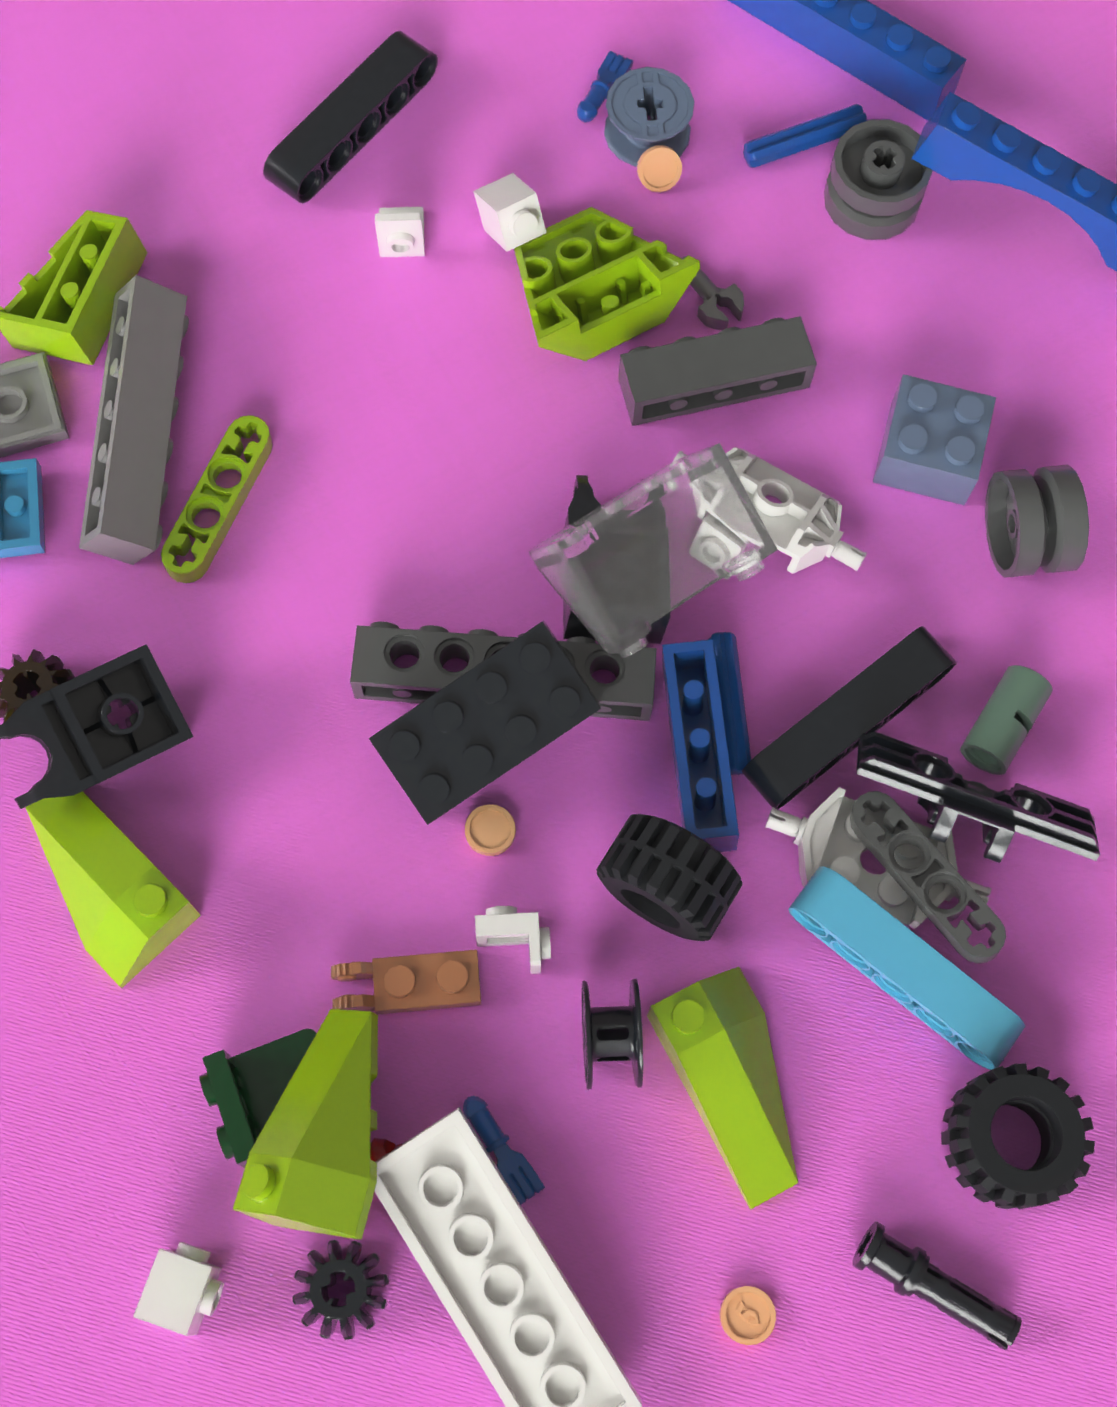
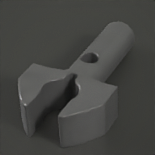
(708, 312)

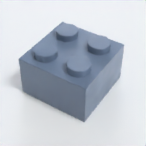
(934, 440)

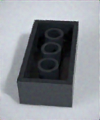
(485, 722)

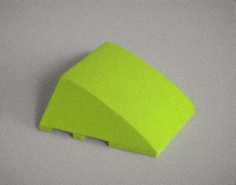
(598, 284)

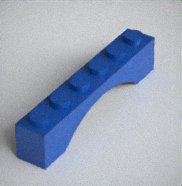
(974, 145)

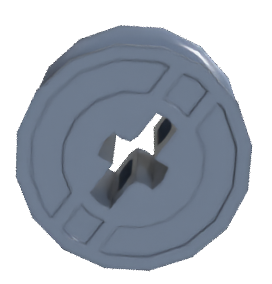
(653, 94)

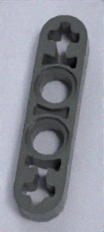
(932, 871)

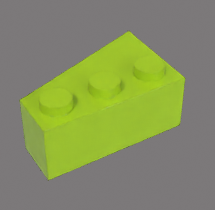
(72, 296)

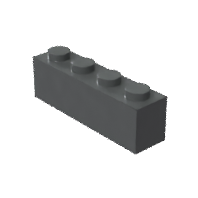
(716, 370)

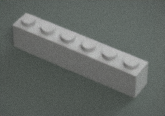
(135, 422)

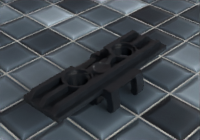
(947, 794)

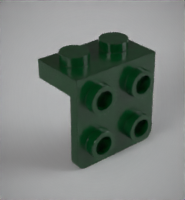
(250, 1088)

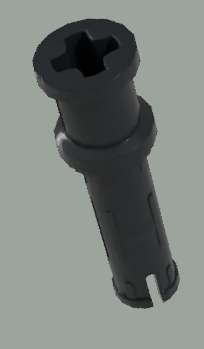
(914, 1275)

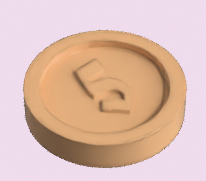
(659, 168)
(490, 830)
(747, 1315)

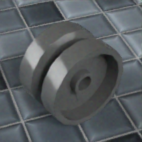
(874, 181)
(1036, 521)

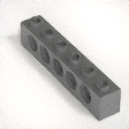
(383, 642)

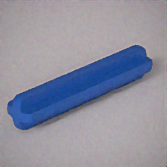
(802, 136)
(732, 700)

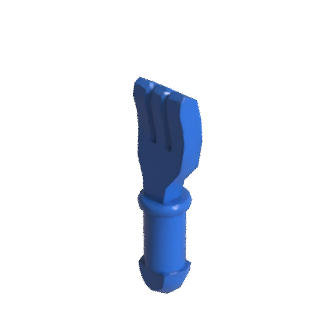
(609, 71)
(511, 1164)

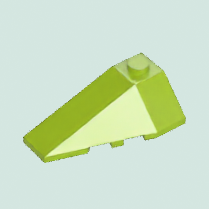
(110, 887)
(728, 1068)

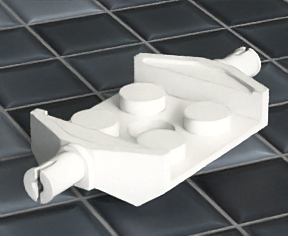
(805, 521)
(831, 842)

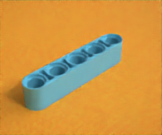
(907, 968)

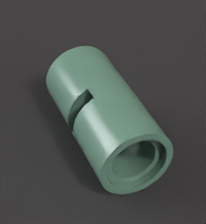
(1006, 719)

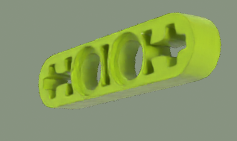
(224, 500)

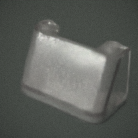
(655, 548)

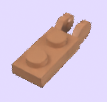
(413, 982)

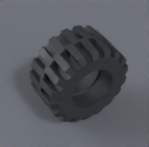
(669, 877)
(1059, 1128)

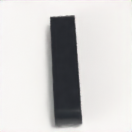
(350, 117)
(857, 708)

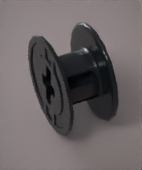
(612, 1034)

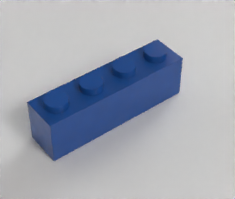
(700, 743)

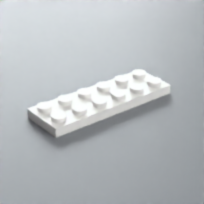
(496, 1273)

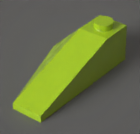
(314, 1151)

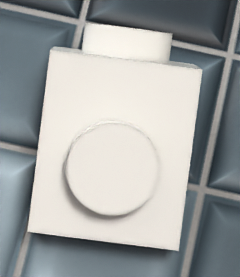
(507, 927)

